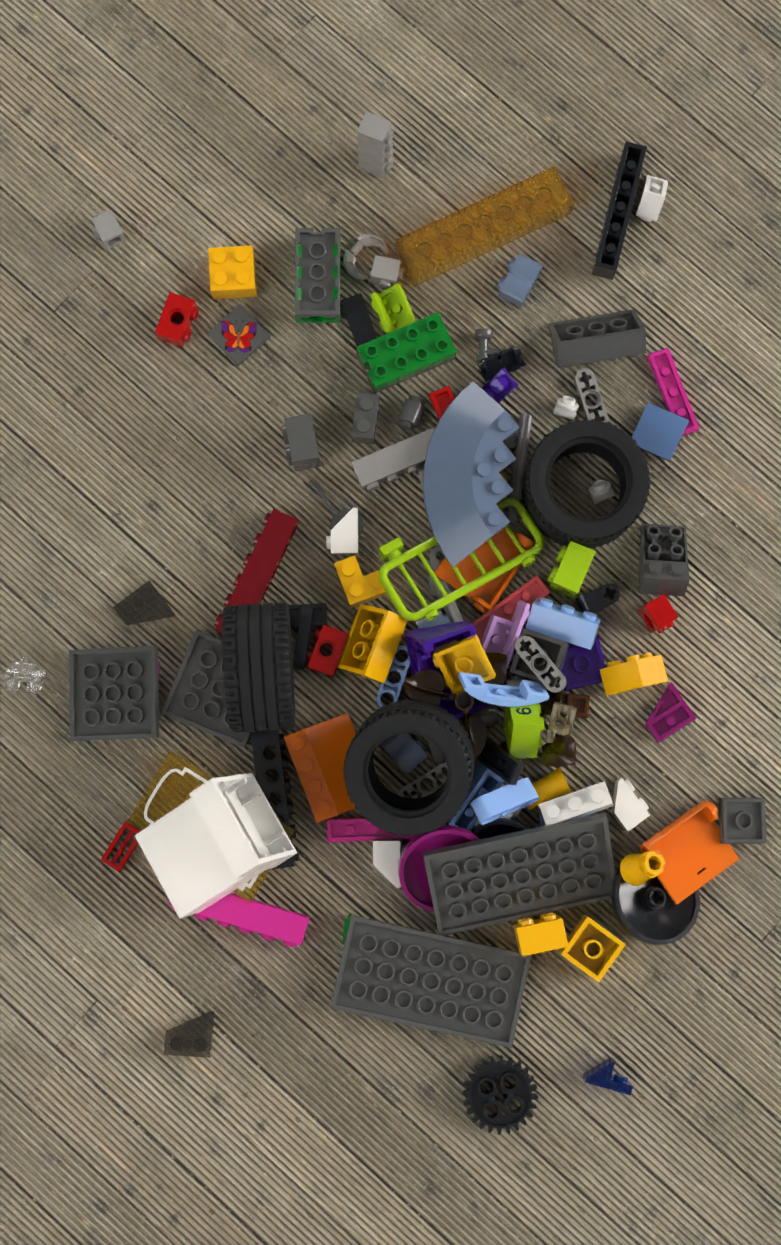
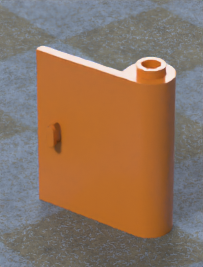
(489, 593)
(687, 848)

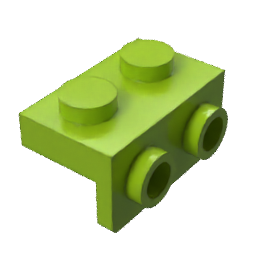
(392, 308)

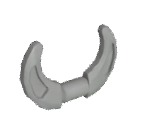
(363, 241)

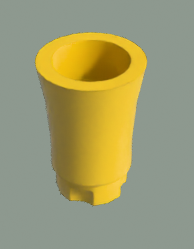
(550, 787)
(641, 867)

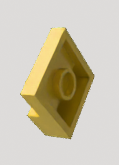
(463, 657)

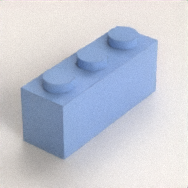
(563, 623)

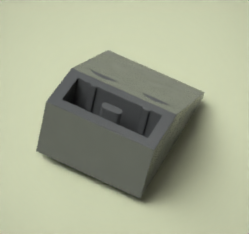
(663, 560)

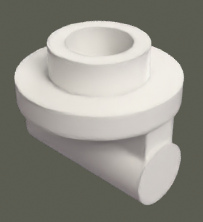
(566, 407)
(601, 491)

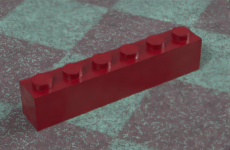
(262, 563)

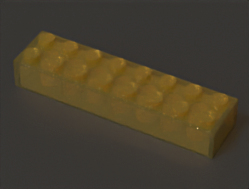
(484, 226)

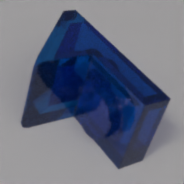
(601, 1076)

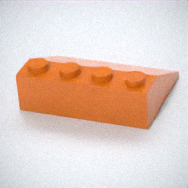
(319, 761)

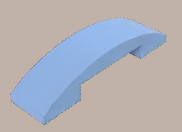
(526, 694)

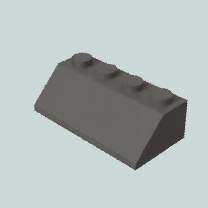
(597, 338)

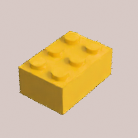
(372, 643)

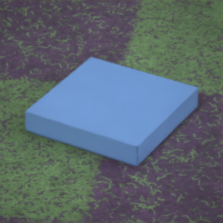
(659, 431)

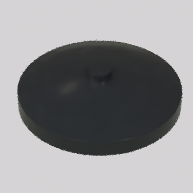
(650, 913)

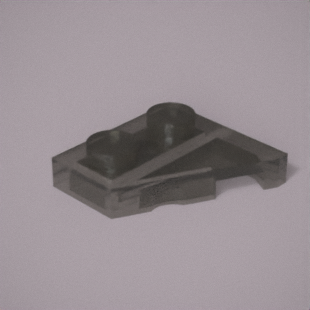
(143, 606)
(191, 1037)

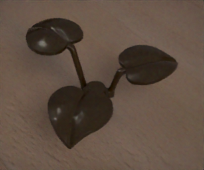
(429, 685)
(563, 749)

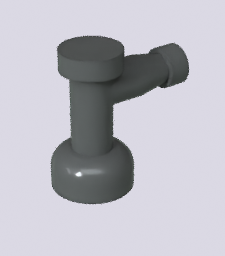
(483, 336)

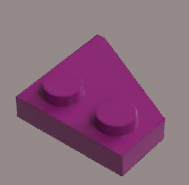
(669, 715)

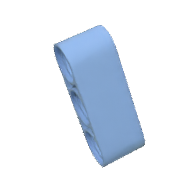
(394, 689)
(504, 801)

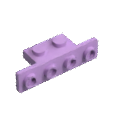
(502, 633)

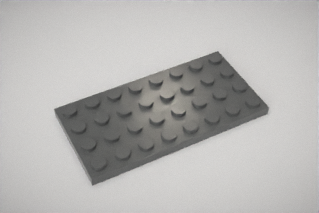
(520, 874)
(430, 981)

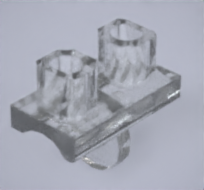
(23, 672)

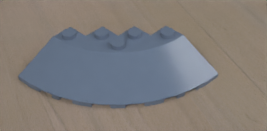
(465, 473)

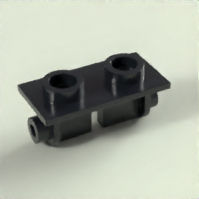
(509, 360)

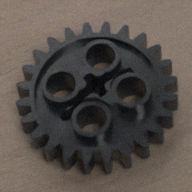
(480, 1099)

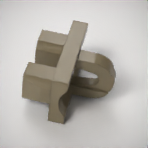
(562, 713)

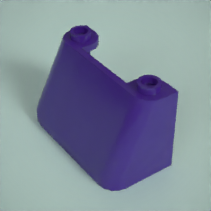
(421, 647)

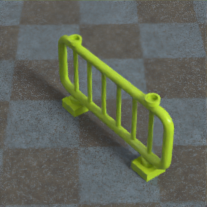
(393, 552)

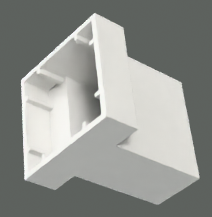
(215, 842)

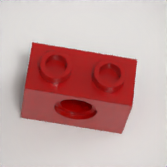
(176, 307)
(658, 614)
(326, 664)

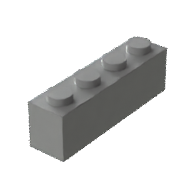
(375, 145)
(392, 461)

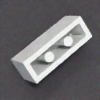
(576, 804)

